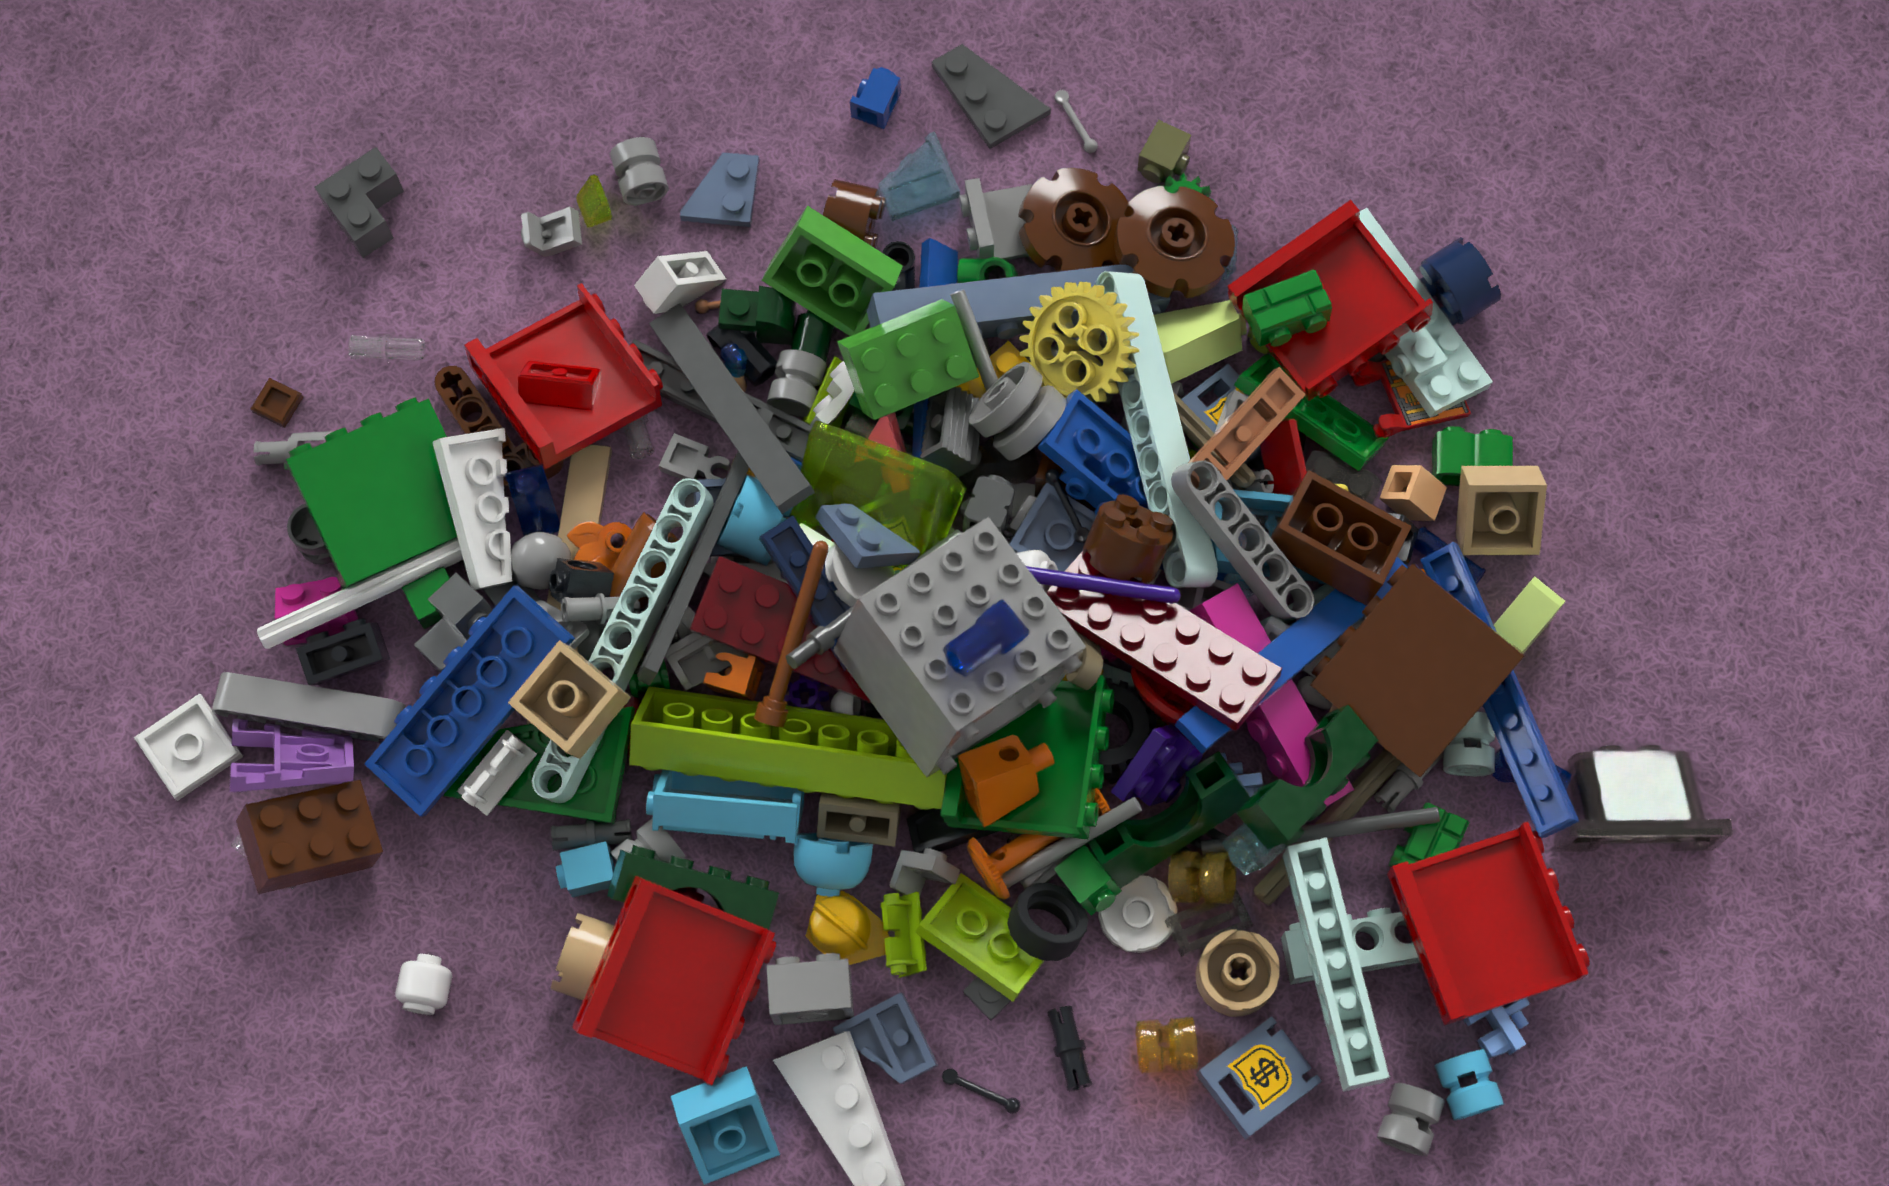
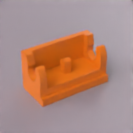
(741, 677)

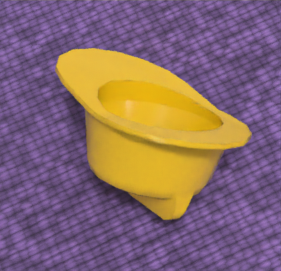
(846, 928)

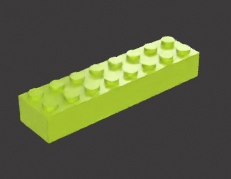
(810, 753)

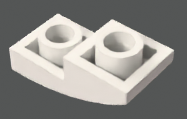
(841, 390)

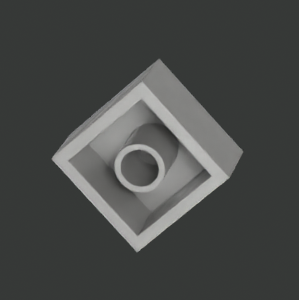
(810, 990)

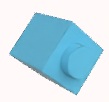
(586, 869)

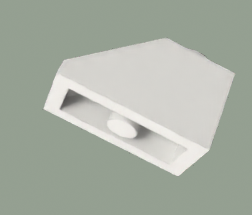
(678, 280)

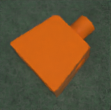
(1002, 776)

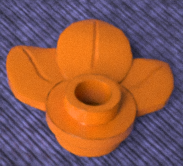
(595, 541)

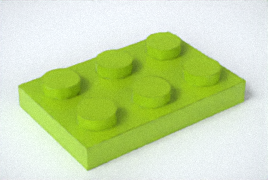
(975, 933)

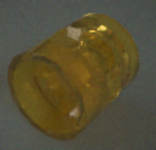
(1200, 877)
(1180, 1050)

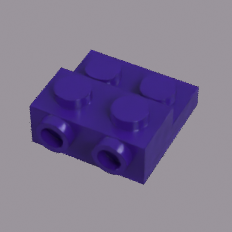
(1158, 767)

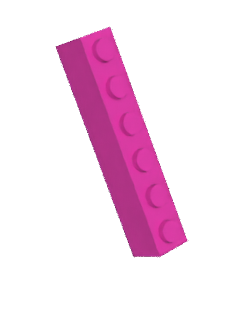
(1284, 717)

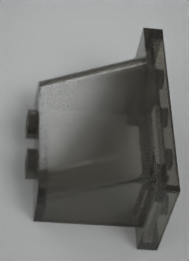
(1637, 800)

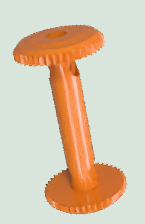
(1013, 853)

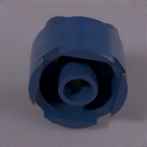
(1459, 281)

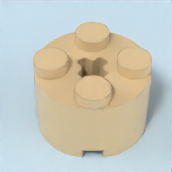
(1237, 950)
(581, 956)

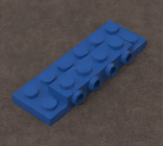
(1094, 455)
(465, 701)

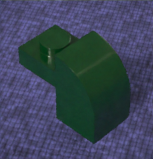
(761, 311)

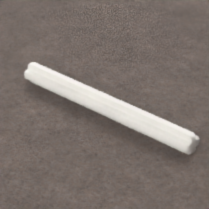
(359, 594)

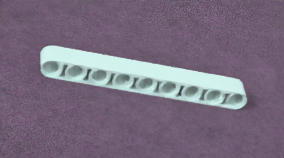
(1159, 436)
(640, 625)

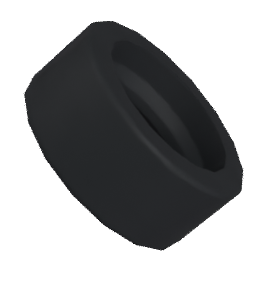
(1034, 939)

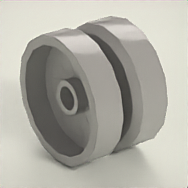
(1017, 411)

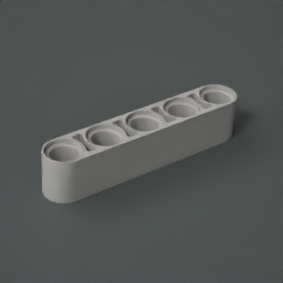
(1259, 546)
(305, 705)

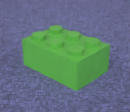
(830, 271)
(908, 359)

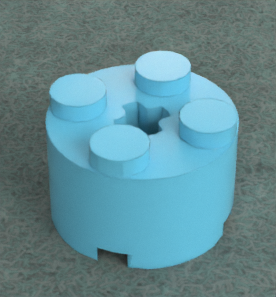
(748, 519)

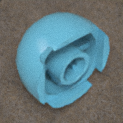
(831, 862)

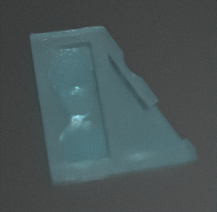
(919, 181)

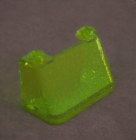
(887, 484)

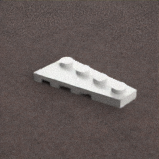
(475, 493)
(842, 1107)

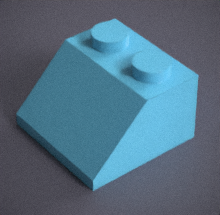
(724, 1125)

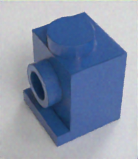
(876, 97)

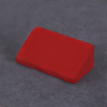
(558, 384)
(1284, 457)

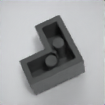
(355, 196)
(460, 609)

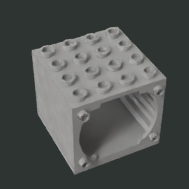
(904, 623)

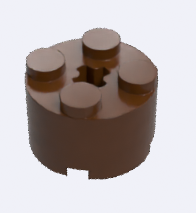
(856, 209)
(1128, 540)

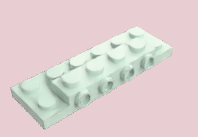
(1434, 359)

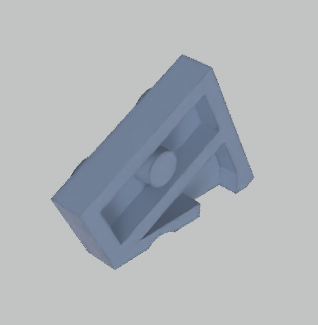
(864, 538)

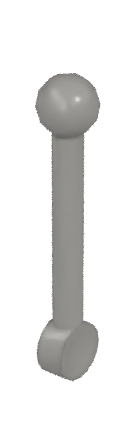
(1062, 98)

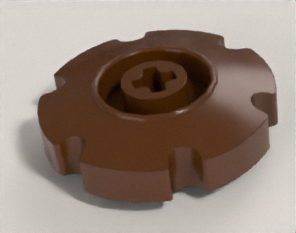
(1071, 220)
(1174, 241)

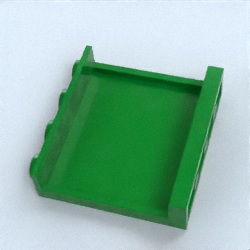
(376, 491)
(1066, 794)

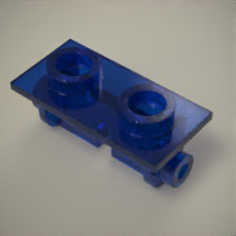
(533, 500)

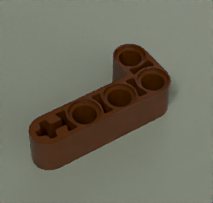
(517, 457)

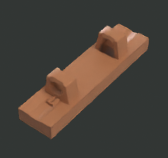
(1250, 424)

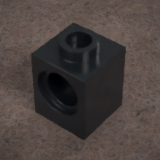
(579, 579)

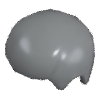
(535, 558)

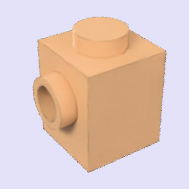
(1413, 492)

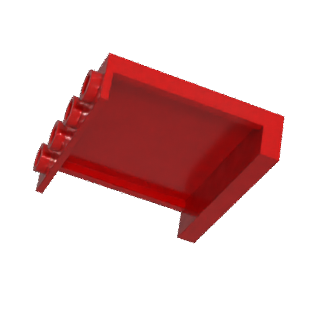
(1367, 294)
(574, 337)
(1488, 924)
(675, 980)

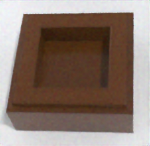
(277, 402)

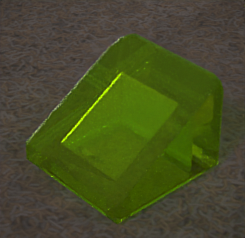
(593, 202)

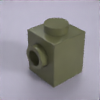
(1164, 153)

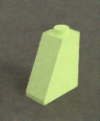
(1199, 337)
(1529, 614)

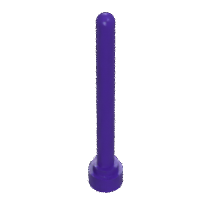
(1105, 585)

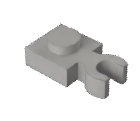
(690, 459)

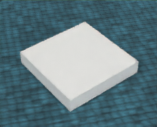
(188, 747)

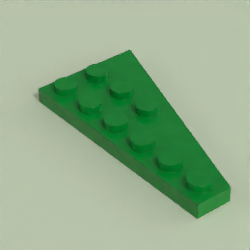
(598, 790)

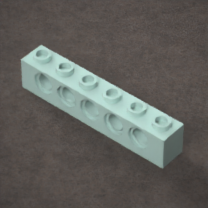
(1379, 924)
(1335, 965)

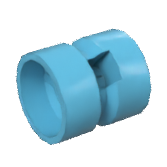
(1473, 1098)

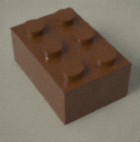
(1339, 537)
(309, 836)

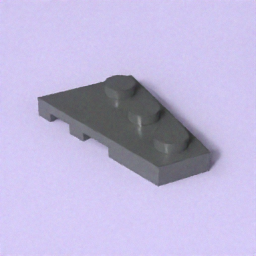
(987, 96)

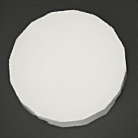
(851, 581)
(1133, 927)

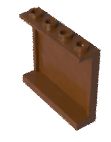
(1416, 668)

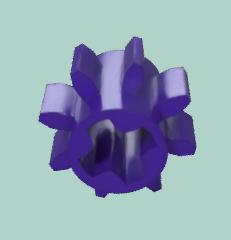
(805, 685)

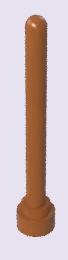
(772, 709)

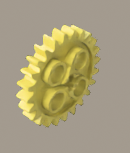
(1096, 315)

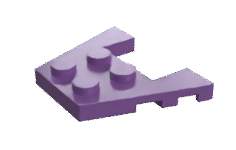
(297, 759)

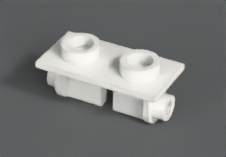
(496, 773)

